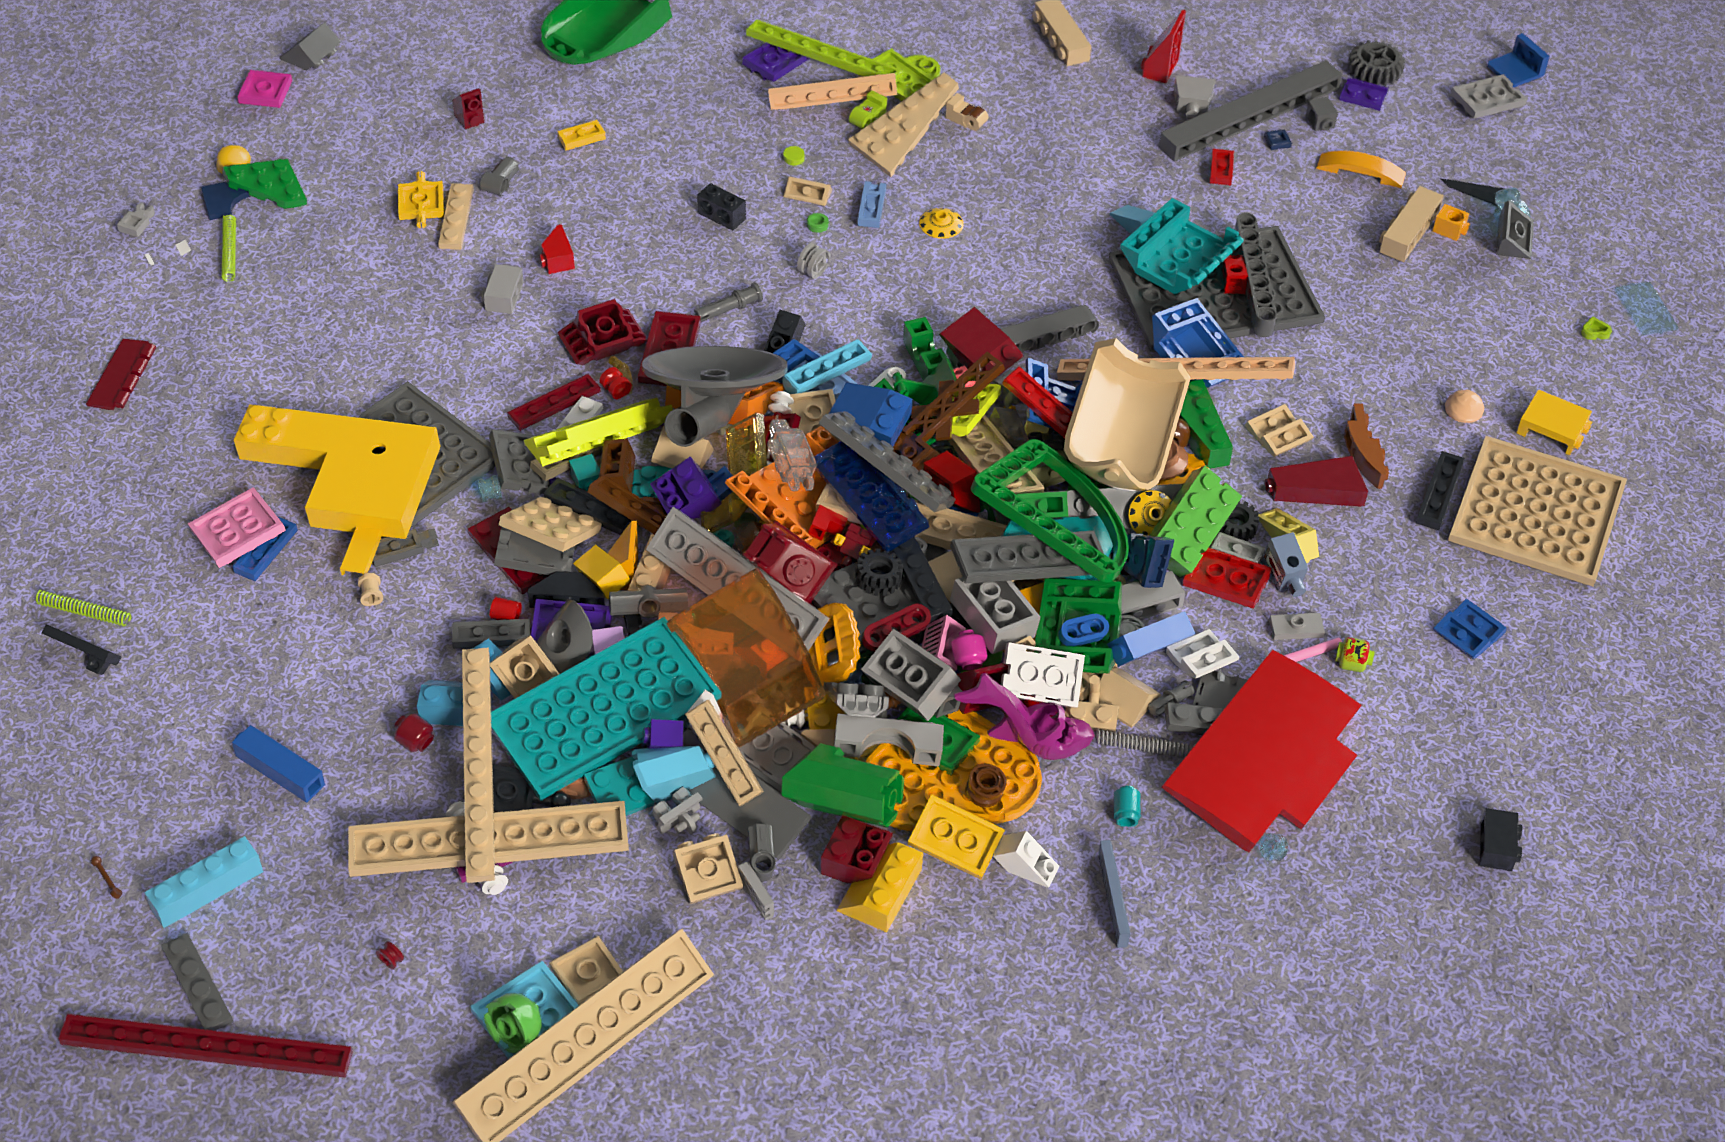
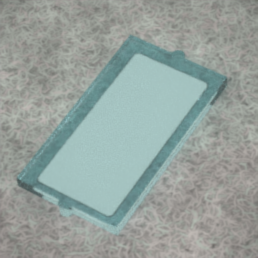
(1646, 308)

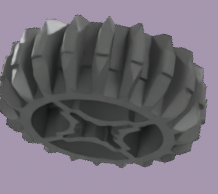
(1376, 62)

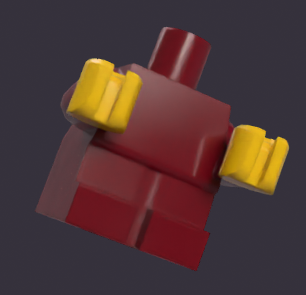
(853, 544)

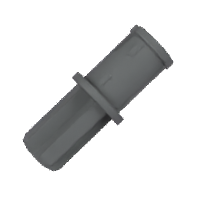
(1174, 695)

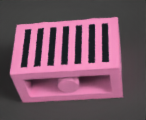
(939, 639)

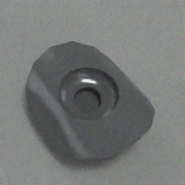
(567, 637)

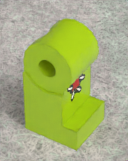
(869, 110)

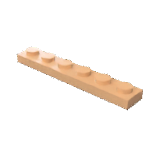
(831, 91)

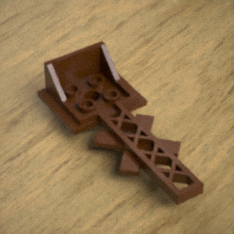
(939, 414)

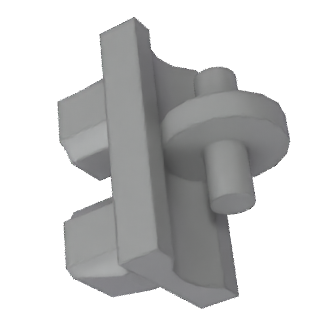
(686, 806)

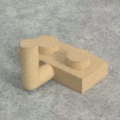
(1096, 715)

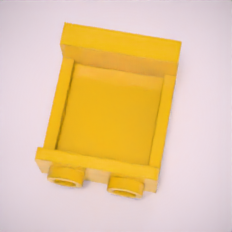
(1556, 420)

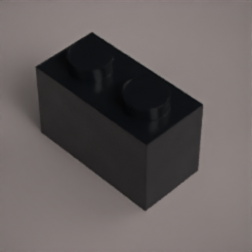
(1500, 839)

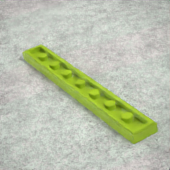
(819, 50)

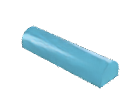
(826, 367)

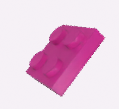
(264, 88)

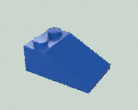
(875, 408)

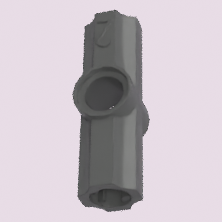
(661, 601)

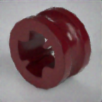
(390, 955)

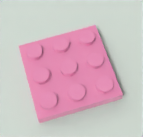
(236, 527)

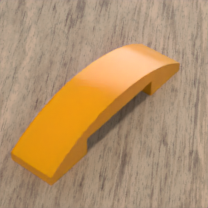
(1362, 164)

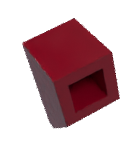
(469, 109)

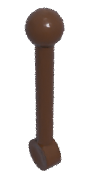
(115, 892)

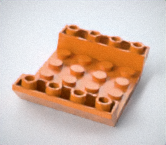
(776, 501)

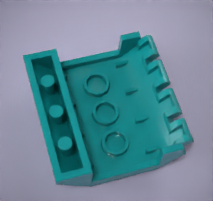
(1176, 251)

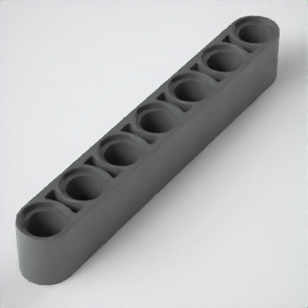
(1258, 286)
(1047, 330)

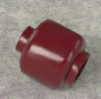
(413, 732)

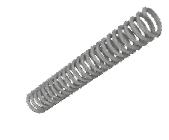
(1143, 742)

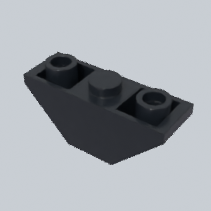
(564, 587)

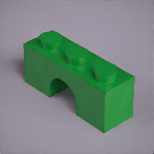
(920, 345)

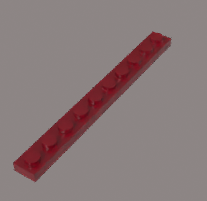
(206, 1045)

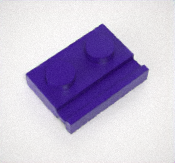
(1363, 94)

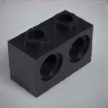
(721, 206)

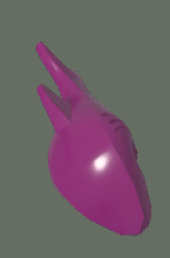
(1033, 725)

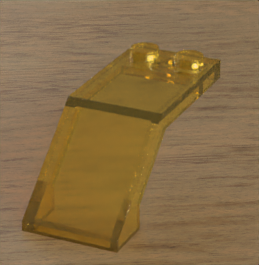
(744, 453)

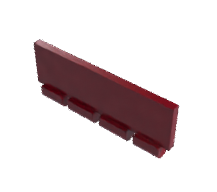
(121, 374)

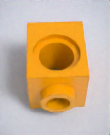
(1451, 222)

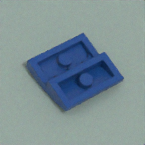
(1470, 629)

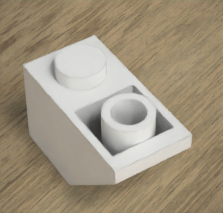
(1026, 858)

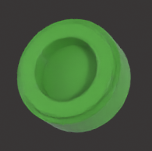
(817, 222)

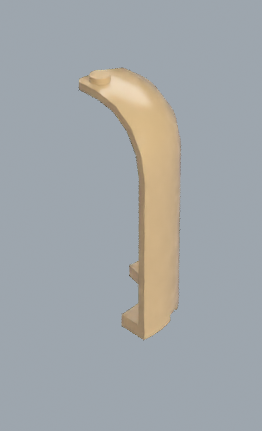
(1125, 417)

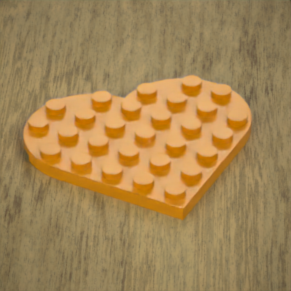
(921, 781)

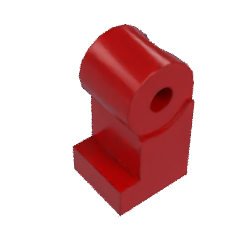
(1234, 274)

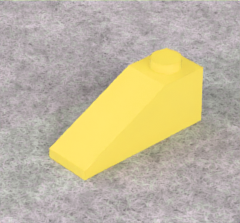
(1280, 523)

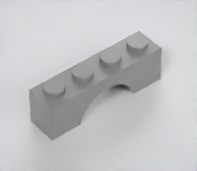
(920, 740)

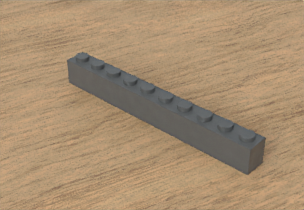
(1249, 110)

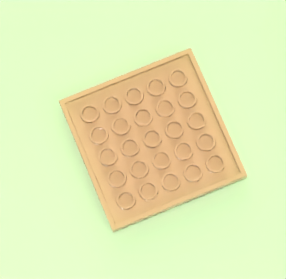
(1538, 510)

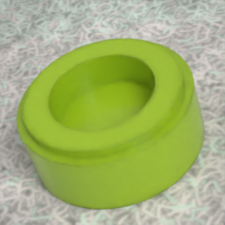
(793, 155)

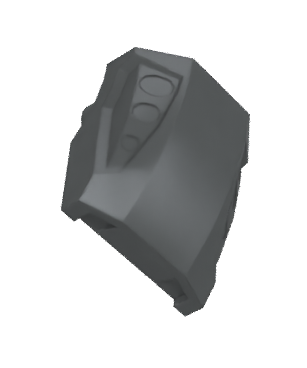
(858, 698)

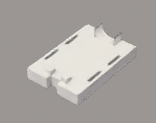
(1043, 674)

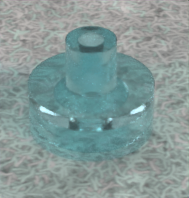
(1273, 847)

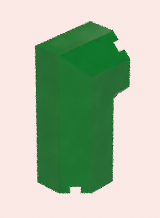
(844, 786)

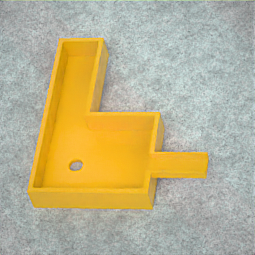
(354, 486)

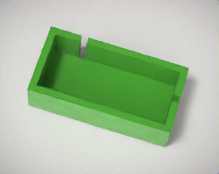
(1195, 518)

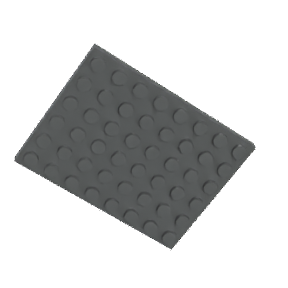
(1291, 293)

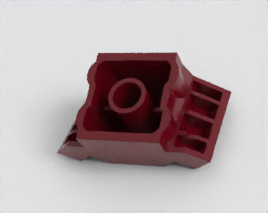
(601, 332)

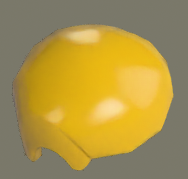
(232, 155)

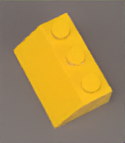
(881, 897)

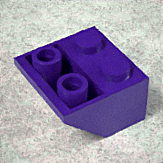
(686, 490)

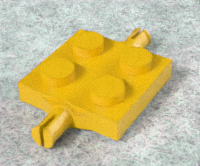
(420, 200)

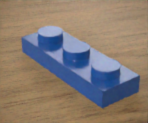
(255, 562)

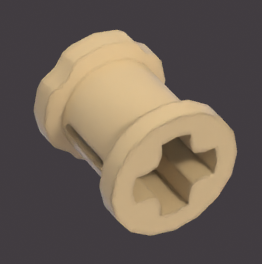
(370, 585)

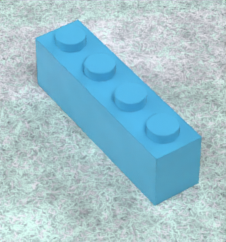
(204, 882)

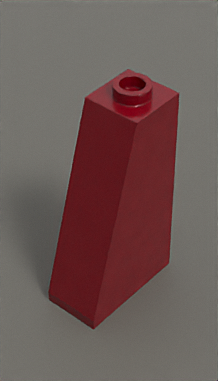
(1318, 482)

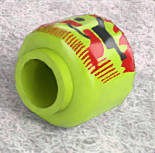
(1354, 654)

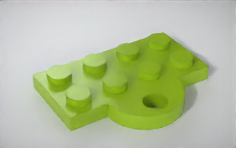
(914, 71)

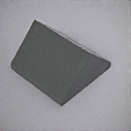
(1514, 232)

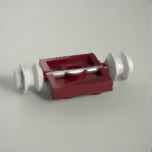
(781, 411)

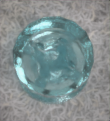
(489, 488)

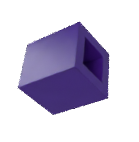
(663, 734)

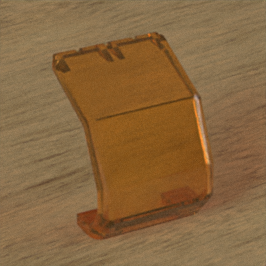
(750, 655)

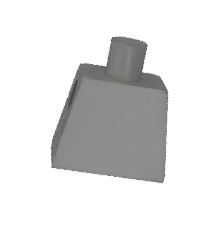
(1193, 95)

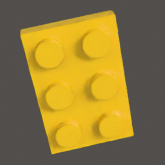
(956, 837)

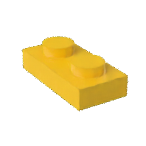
(581, 135)

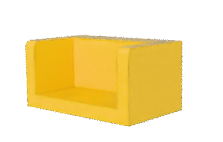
(602, 570)

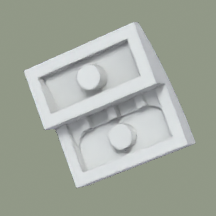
(1201, 654)

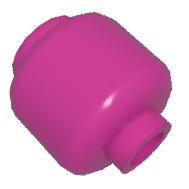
(969, 650)

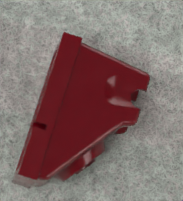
(790, 560)

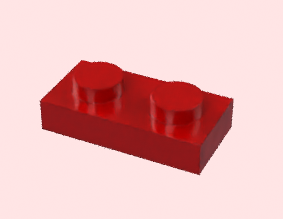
(1222, 167)

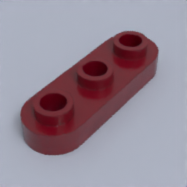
(901, 621)

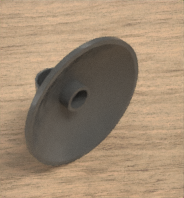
(710, 385)

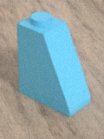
(671, 768)

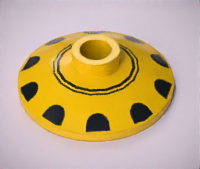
(941, 223)
(1141, 508)

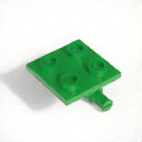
(927, 391)

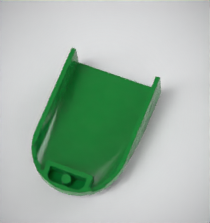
(600, 28)

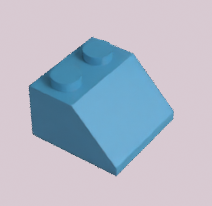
(441, 702)

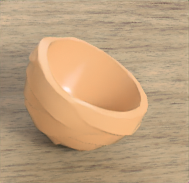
(1464, 406)

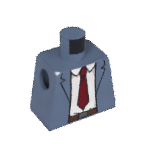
(1287, 564)

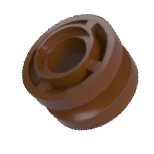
(982, 795)

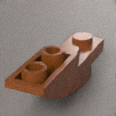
(1365, 449)

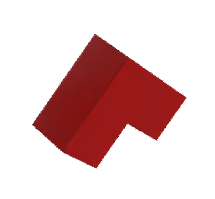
(827, 521)

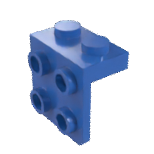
(1523, 63)

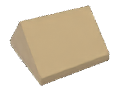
(671, 455)
(523, 666)
(1127, 693)

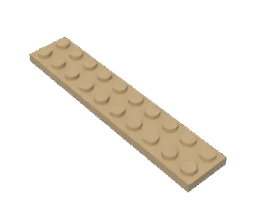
(517, 837)
(582, 1039)

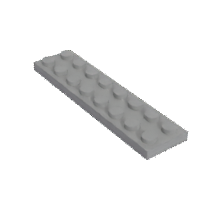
(713, 564)

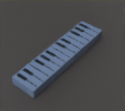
(1114, 894)

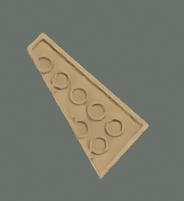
(902, 127)

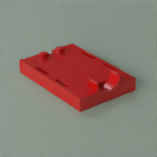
(1229, 577)

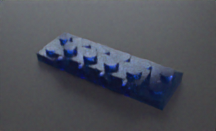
(871, 496)

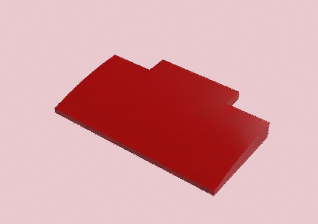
(1268, 753)

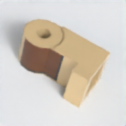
(965, 113)

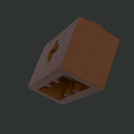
(618, 462)

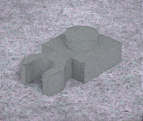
(136, 222)

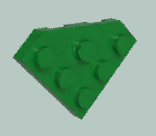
(267, 180)

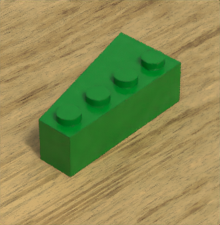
(1207, 433)

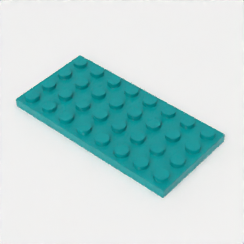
(599, 707)

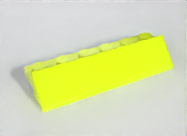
(594, 431)

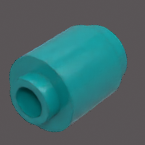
(1127, 806)

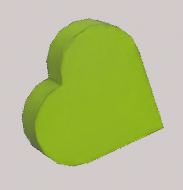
(1595, 329)

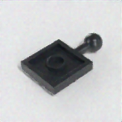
(514, 793)

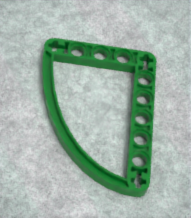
(1035, 452)

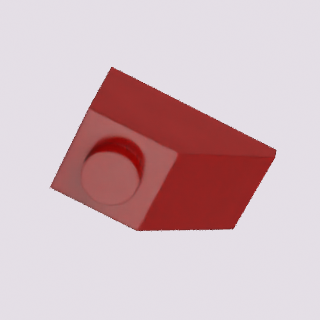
(557, 252)

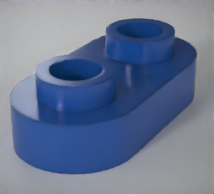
(1081, 630)

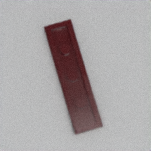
(553, 402)

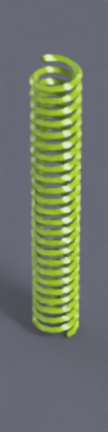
(225, 248)
(82, 603)

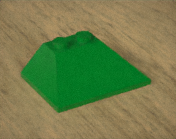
(1077, 598)

